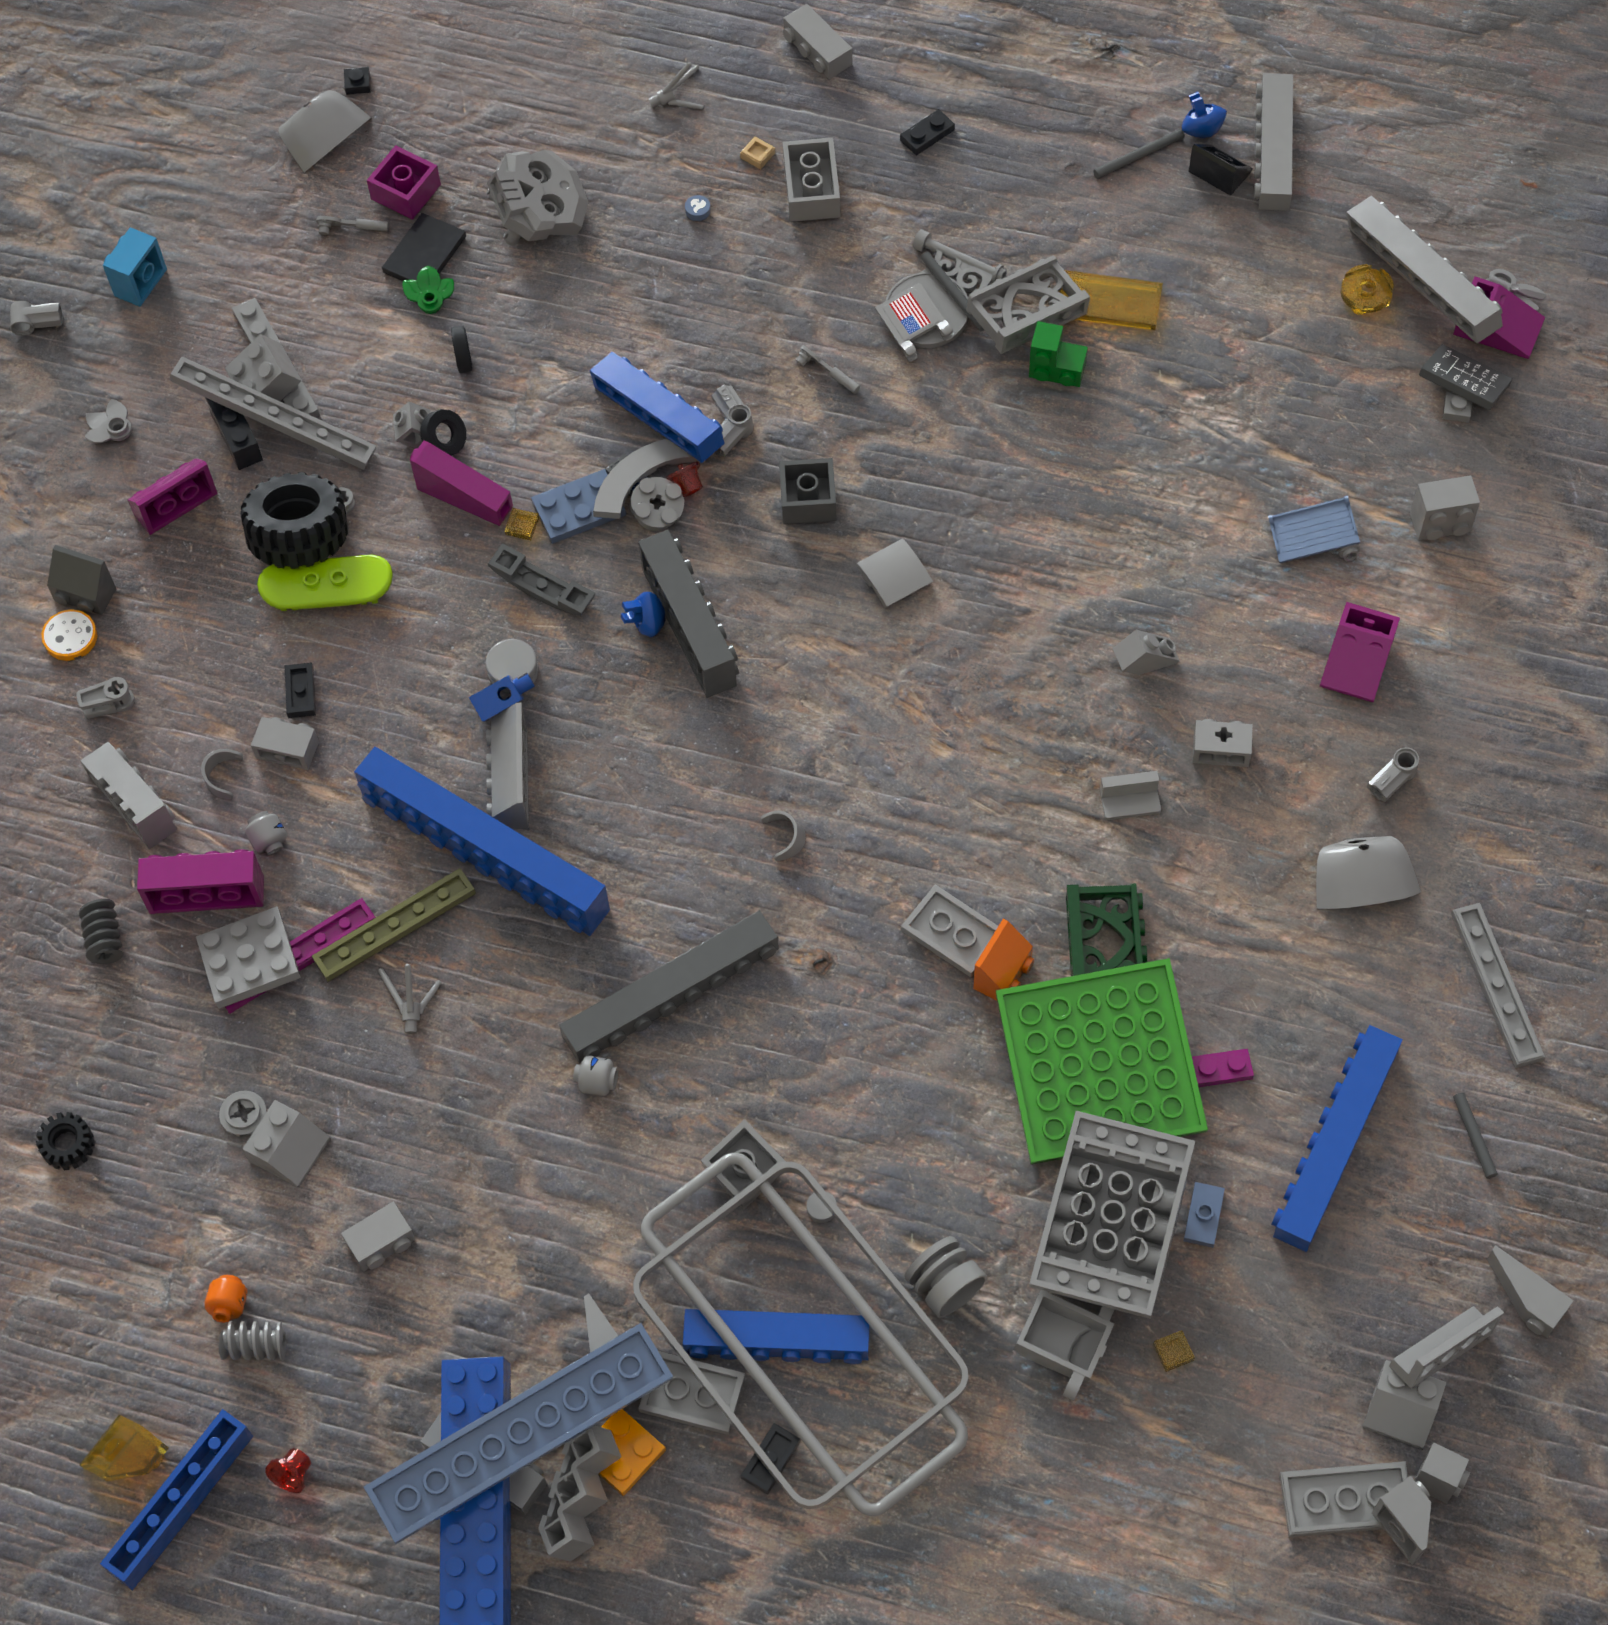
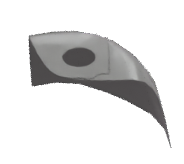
(320, 127)
(1364, 877)

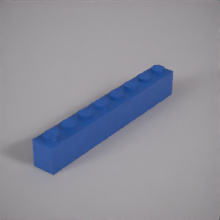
(1337, 1138)

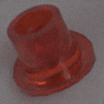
(687, 478)
(289, 1470)

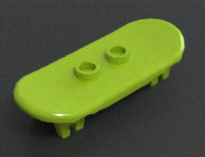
(326, 583)

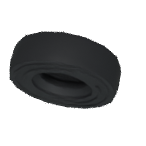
(461, 349)
(456, 426)

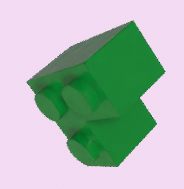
(1055, 359)

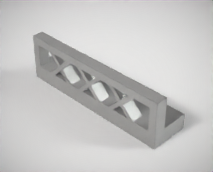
(1445, 1345)

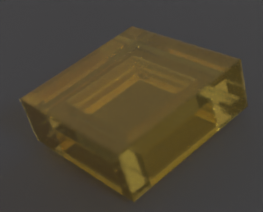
(521, 524)
(1174, 1350)

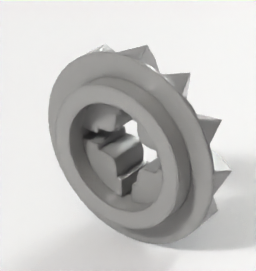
(230, 1110)

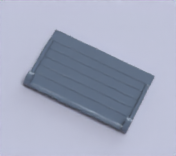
(1314, 529)

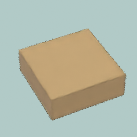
(757, 152)

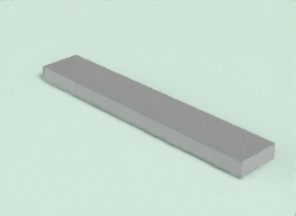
(1497, 985)

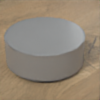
(817, 1210)

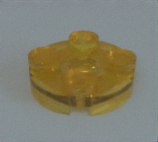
(1363, 301)

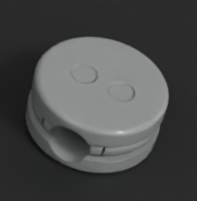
(511, 658)

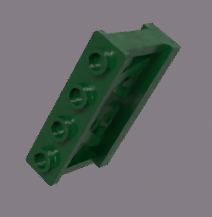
(1081, 912)

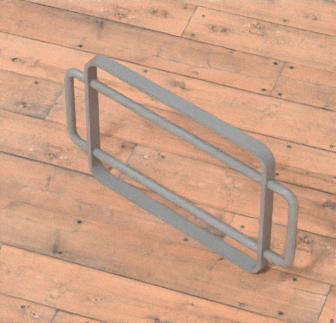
(941, 1404)

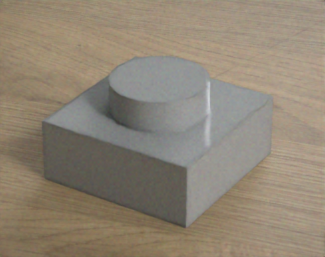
(1456, 408)

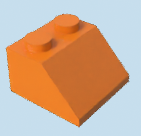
(1003, 961)

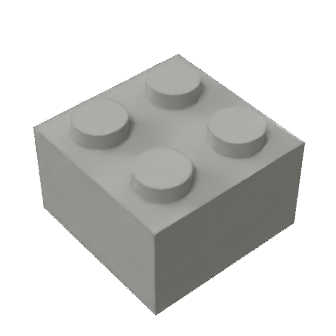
(264, 368)
(1444, 508)
(746, 1141)

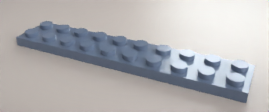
(517, 1433)

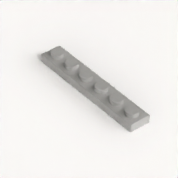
(254, 323)

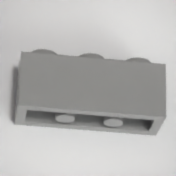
(817, 41)

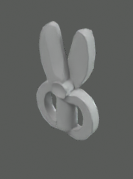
(1522, 291)

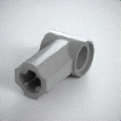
(26, 317)
(1394, 775)

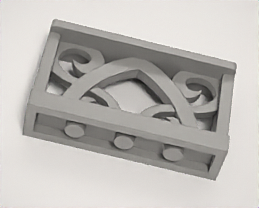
(1027, 281)

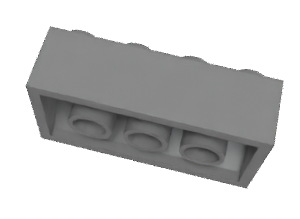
(508, 768)

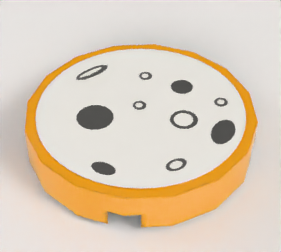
(69, 635)

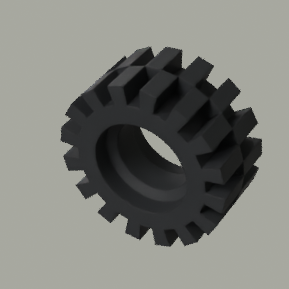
(55, 1128)

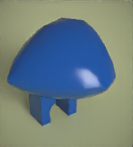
(1203, 119)
(646, 613)

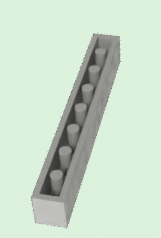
(1425, 269)

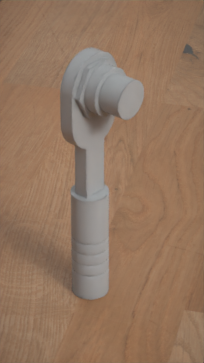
(326, 222)
(807, 355)

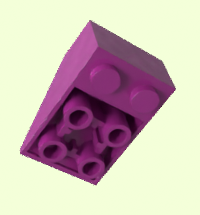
(1519, 321)
(1359, 652)

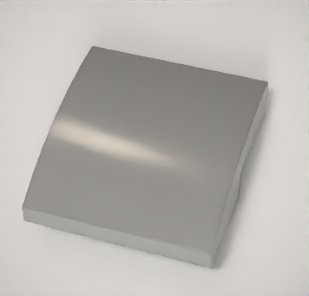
(894, 573)

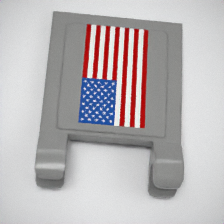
(912, 316)

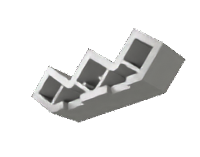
(577, 1493)

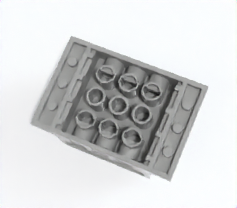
(1113, 1214)

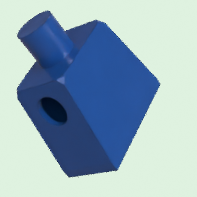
(489, 701)

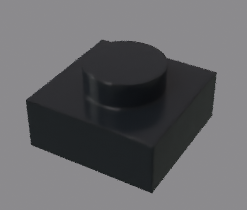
(357, 80)

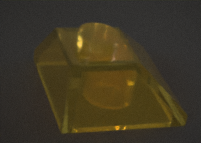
(124, 1452)

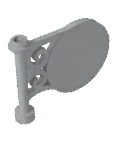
(942, 299)

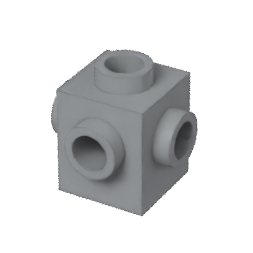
(408, 423)

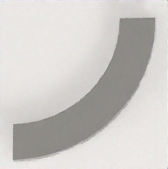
(632, 470)

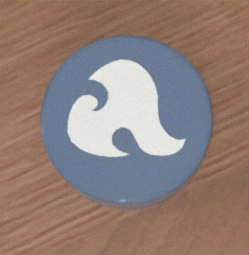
(697, 208)

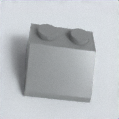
(286, 1144)
(1403, 1411)
(1406, 1517)

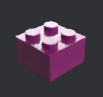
(403, 182)

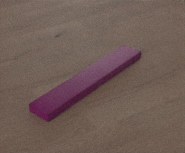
(322, 936)

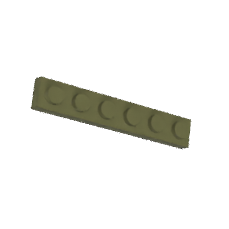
(393, 924)

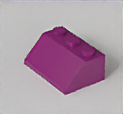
(173, 495)

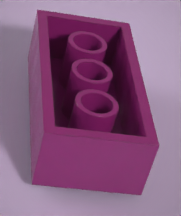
(200, 881)

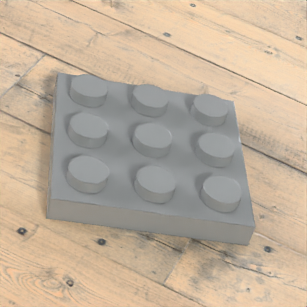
(248, 957)

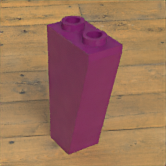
(458, 484)

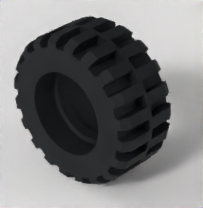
(294, 520)

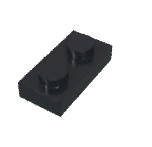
(927, 132)
(300, 690)
(779, 1447)

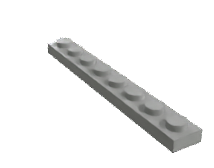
(272, 413)

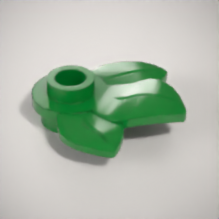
(428, 286)

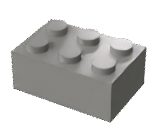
(811, 179)

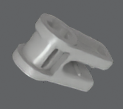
(105, 698)

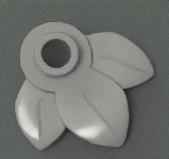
(105, 424)

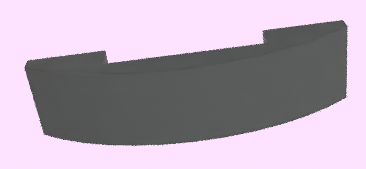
(538, 583)

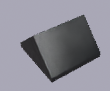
(1218, 168)

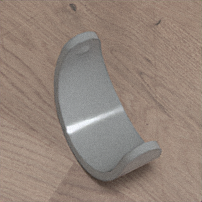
(210, 762)
(799, 834)

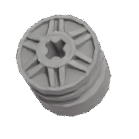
(945, 1277)

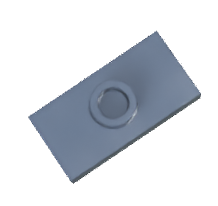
(1204, 1214)

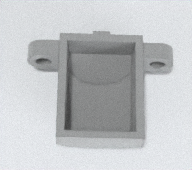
(1065, 1339)

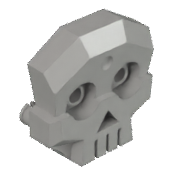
(524, 199)

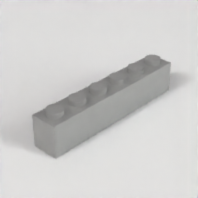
(1275, 142)

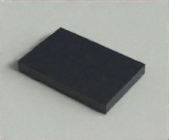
(425, 244)

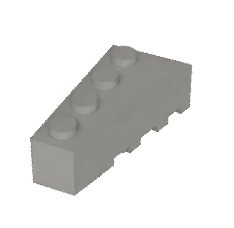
(130, 794)

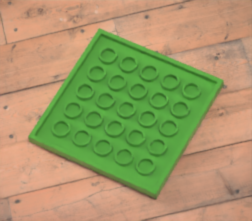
(1100, 1048)

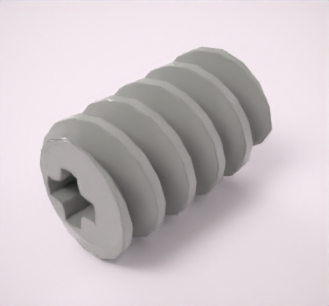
(253, 1342)

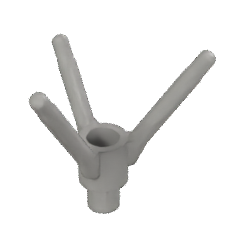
(667, 96)
(409, 1010)

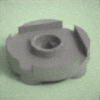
(644, 511)

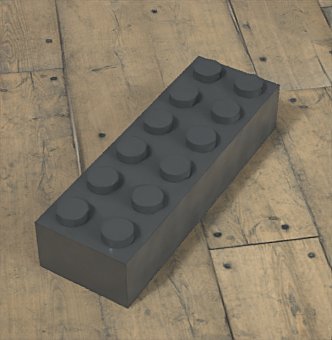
(689, 613)

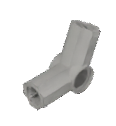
(733, 411)

